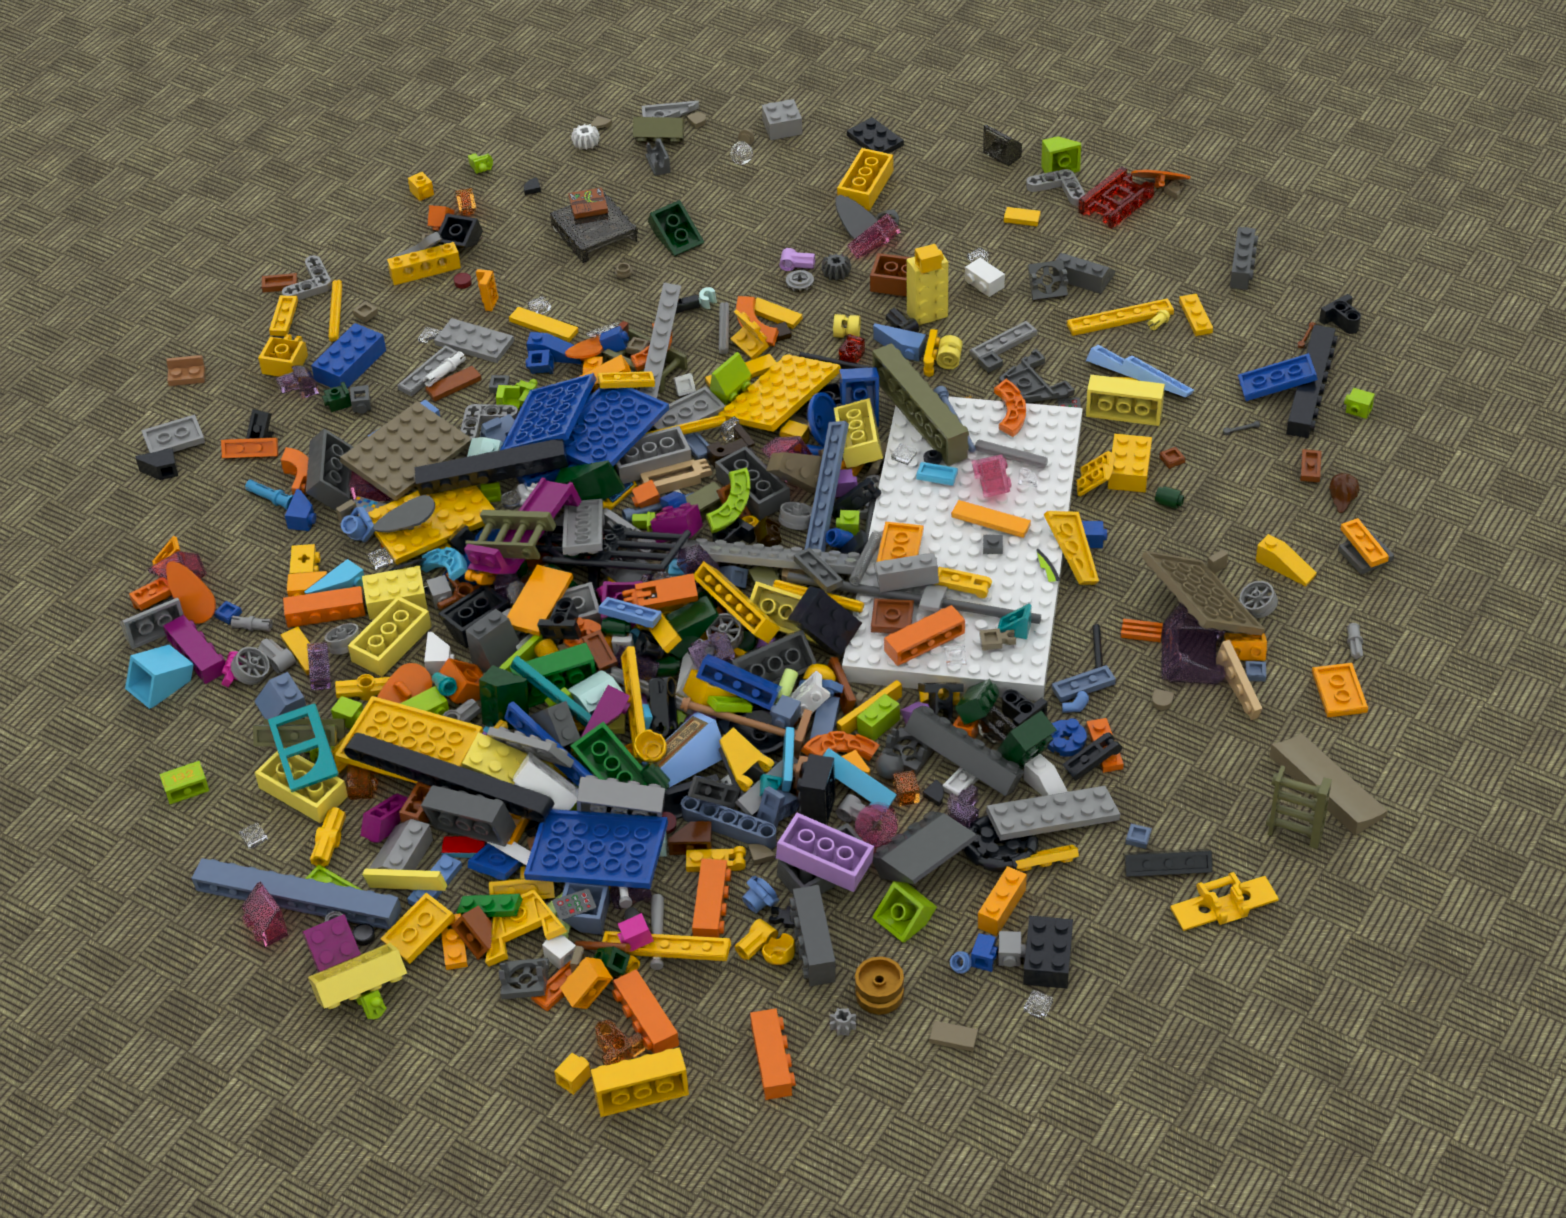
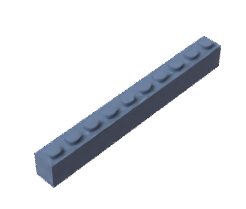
(298, 893)

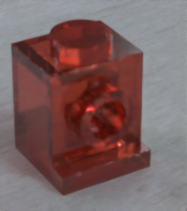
(852, 349)

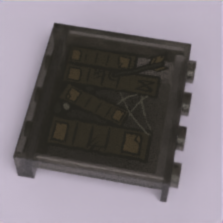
(594, 231)

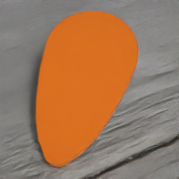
(1159, 176)
(585, 349)
(194, 596)
(406, 683)

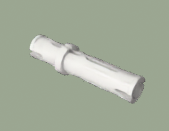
(448, 365)

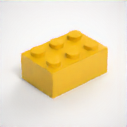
(1130, 462)

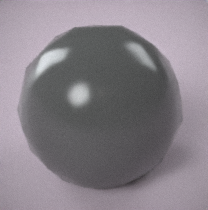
(889, 764)

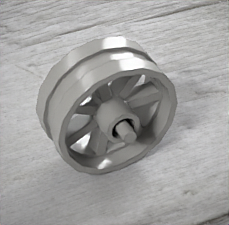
(795, 515)
(1258, 599)
(726, 617)
(341, 637)
(253, 657)

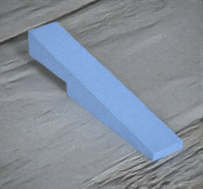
(1136, 369)

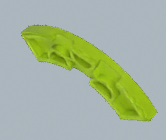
(735, 503)

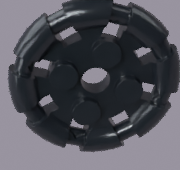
(999, 856)

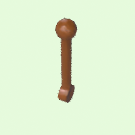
(1301, 344)

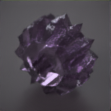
(502, 583)

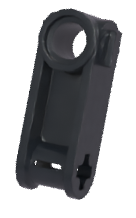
(663, 705)

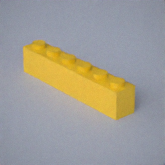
(736, 602)

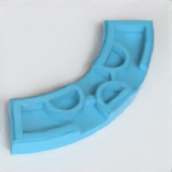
(446, 558)

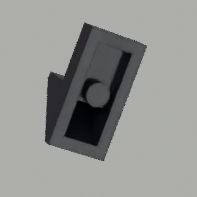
(259, 425)

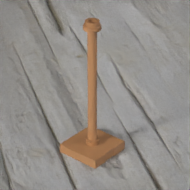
(799, 734)

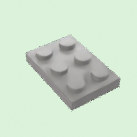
(174, 434)

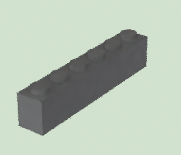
(964, 750)

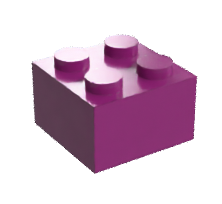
(677, 520)
(331, 943)

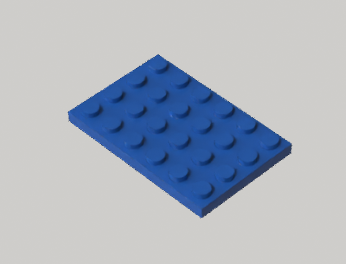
(550, 412)
(612, 424)
(597, 849)

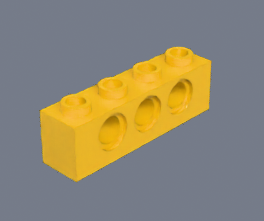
(423, 263)

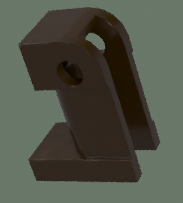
(718, 451)

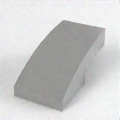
(933, 597)

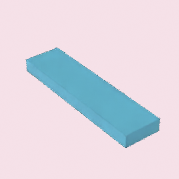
(860, 781)

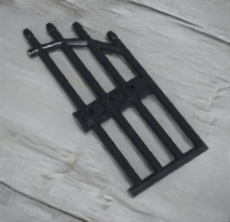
(615, 539)

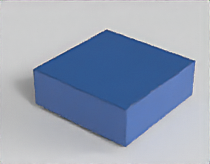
(226, 612)

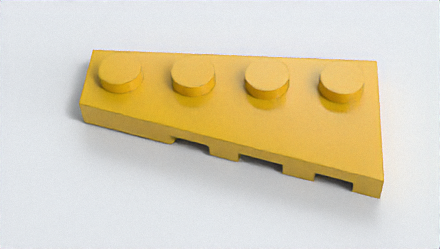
(1073, 542)

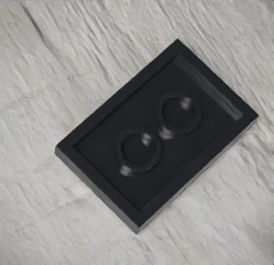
(875, 136)

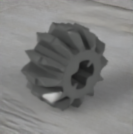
(836, 267)

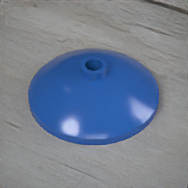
(819, 414)

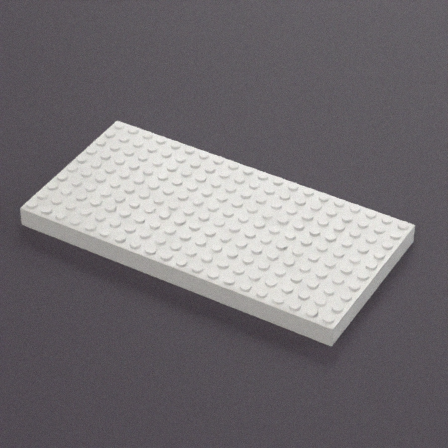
(1014, 574)

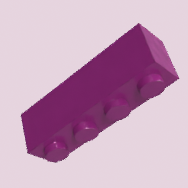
(193, 645)

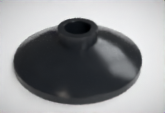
(411, 564)

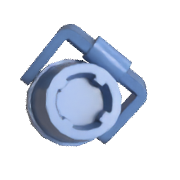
(358, 527)
(759, 894)

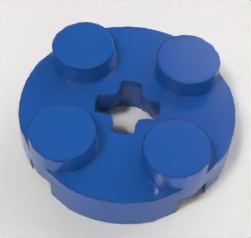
(1076, 734)

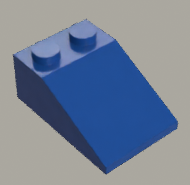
(860, 385)

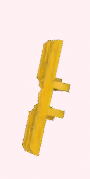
(1227, 907)

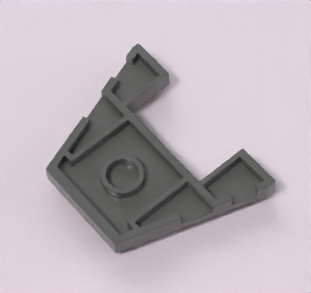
(1031, 384)

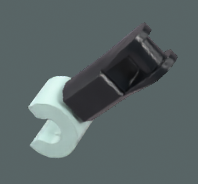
(692, 302)

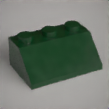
(497, 691)

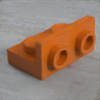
(150, 594)

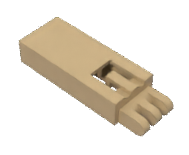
(678, 475)

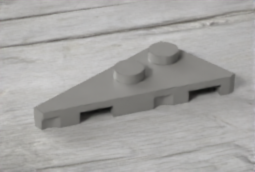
(669, 109)

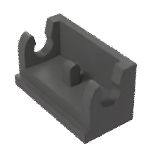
(658, 158)

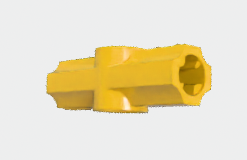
(363, 687)
(328, 837)

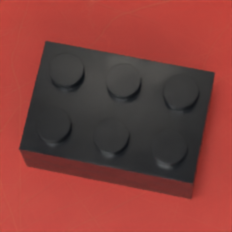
(824, 620)
(817, 788)
(1048, 952)

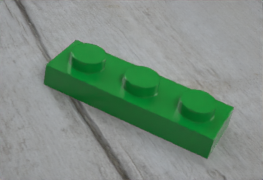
(492, 905)

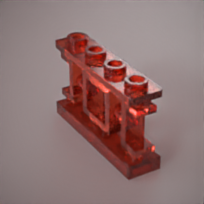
(1116, 184)

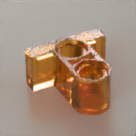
(615, 1040)

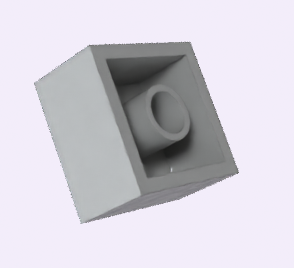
(782, 119)

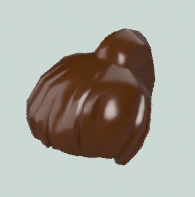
(1343, 490)

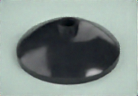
(769, 742)

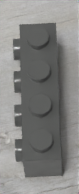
(1243, 261)

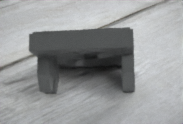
(1062, 289)
(920, 756)
(527, 989)

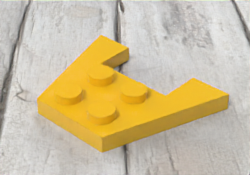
(531, 915)

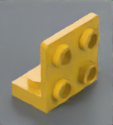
(749, 337)

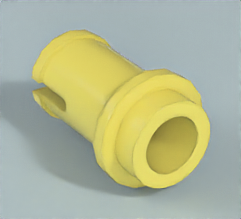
(1161, 317)

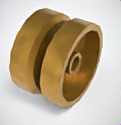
(879, 985)

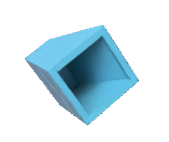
(157, 674)

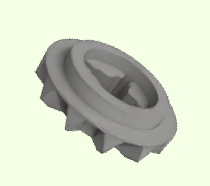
(793, 278)

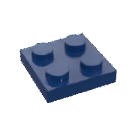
(494, 863)

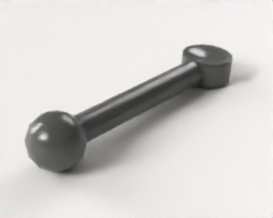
(1226, 431)

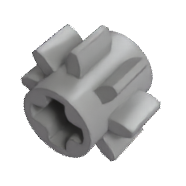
(842, 1021)

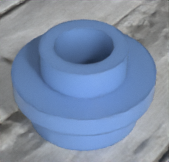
(955, 962)

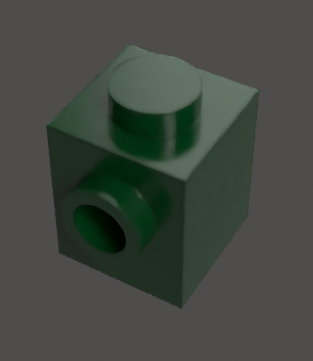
(613, 959)

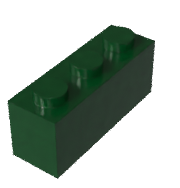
(977, 701)

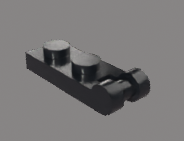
(856, 498)
(1092, 756)

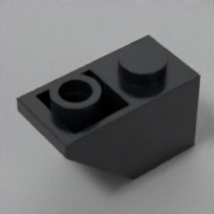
(158, 464)

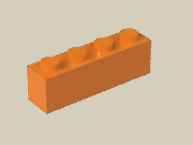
(324, 606)
(924, 635)
(710, 898)
(645, 1012)
(771, 1054)

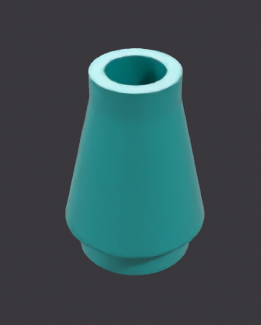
(445, 684)

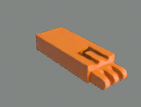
(669, 592)

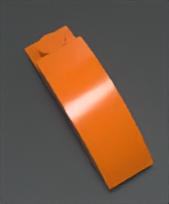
(296, 464)

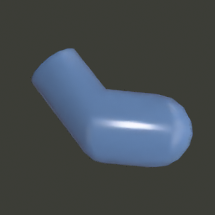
(1078, 704)

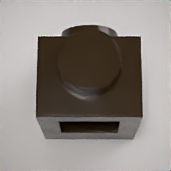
(768, 532)

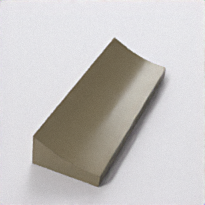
(1347, 799)

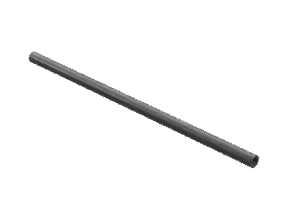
(902, 595)

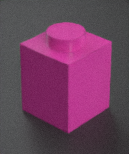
(635, 932)

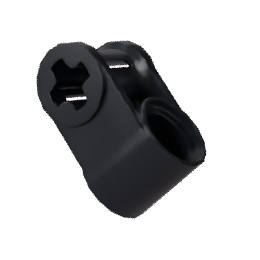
(648, 645)

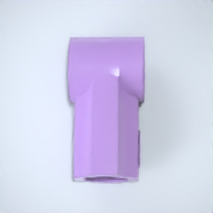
(791, 259)

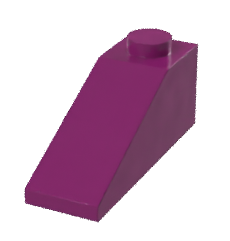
(609, 708)
(382, 818)

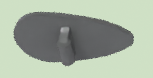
(853, 216)
(406, 515)

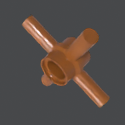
(460, 588)

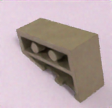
(796, 469)

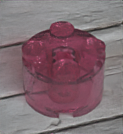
(889, 826)

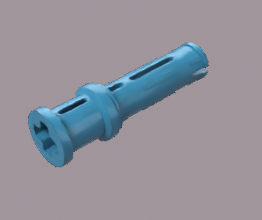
(277, 497)

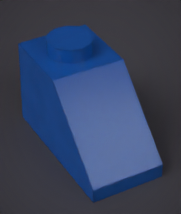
(300, 513)

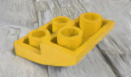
(1095, 473)

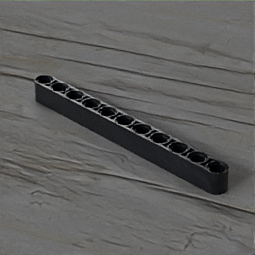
(442, 773)

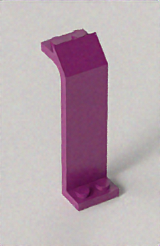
(545, 497)

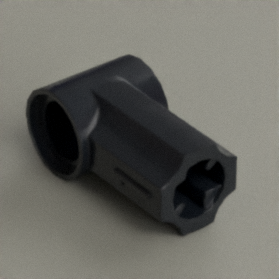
(899, 320)

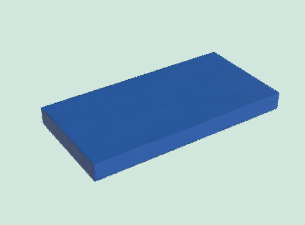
(1277, 377)

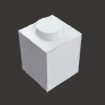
(558, 950)

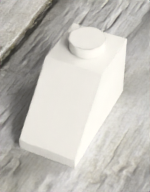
(436, 653)
(1043, 776)

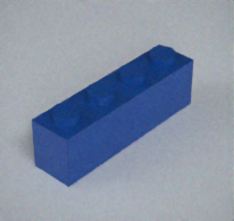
(739, 681)

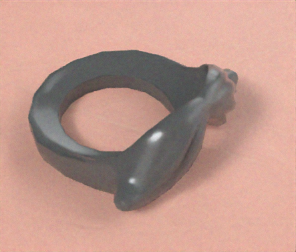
(891, 212)

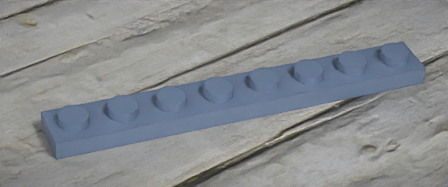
(827, 485)

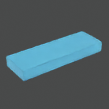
(788, 750)

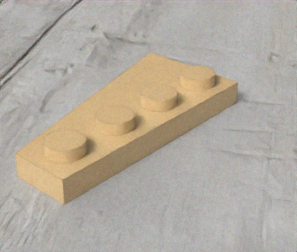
(1238, 680)

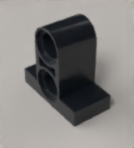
(1341, 314)
(736, 532)
(562, 622)
(946, 701)
(1020, 708)

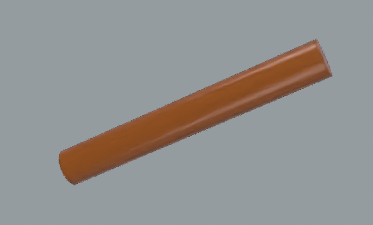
(592, 945)

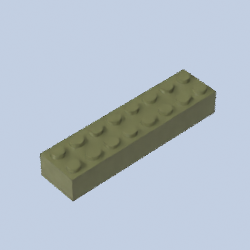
(921, 405)

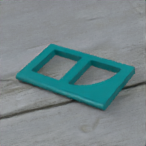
(325, 765)

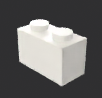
(984, 277)

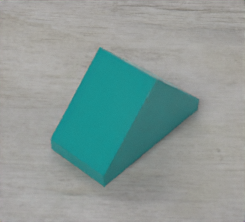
(1018, 621)

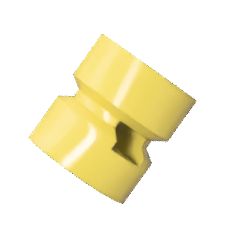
(853, 325)
(949, 352)

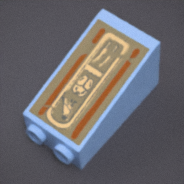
(691, 748)

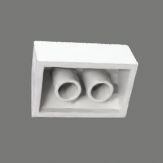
(541, 778)

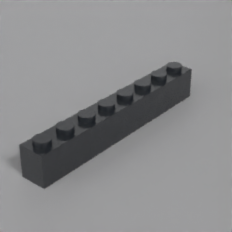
(1307, 395)
(491, 467)

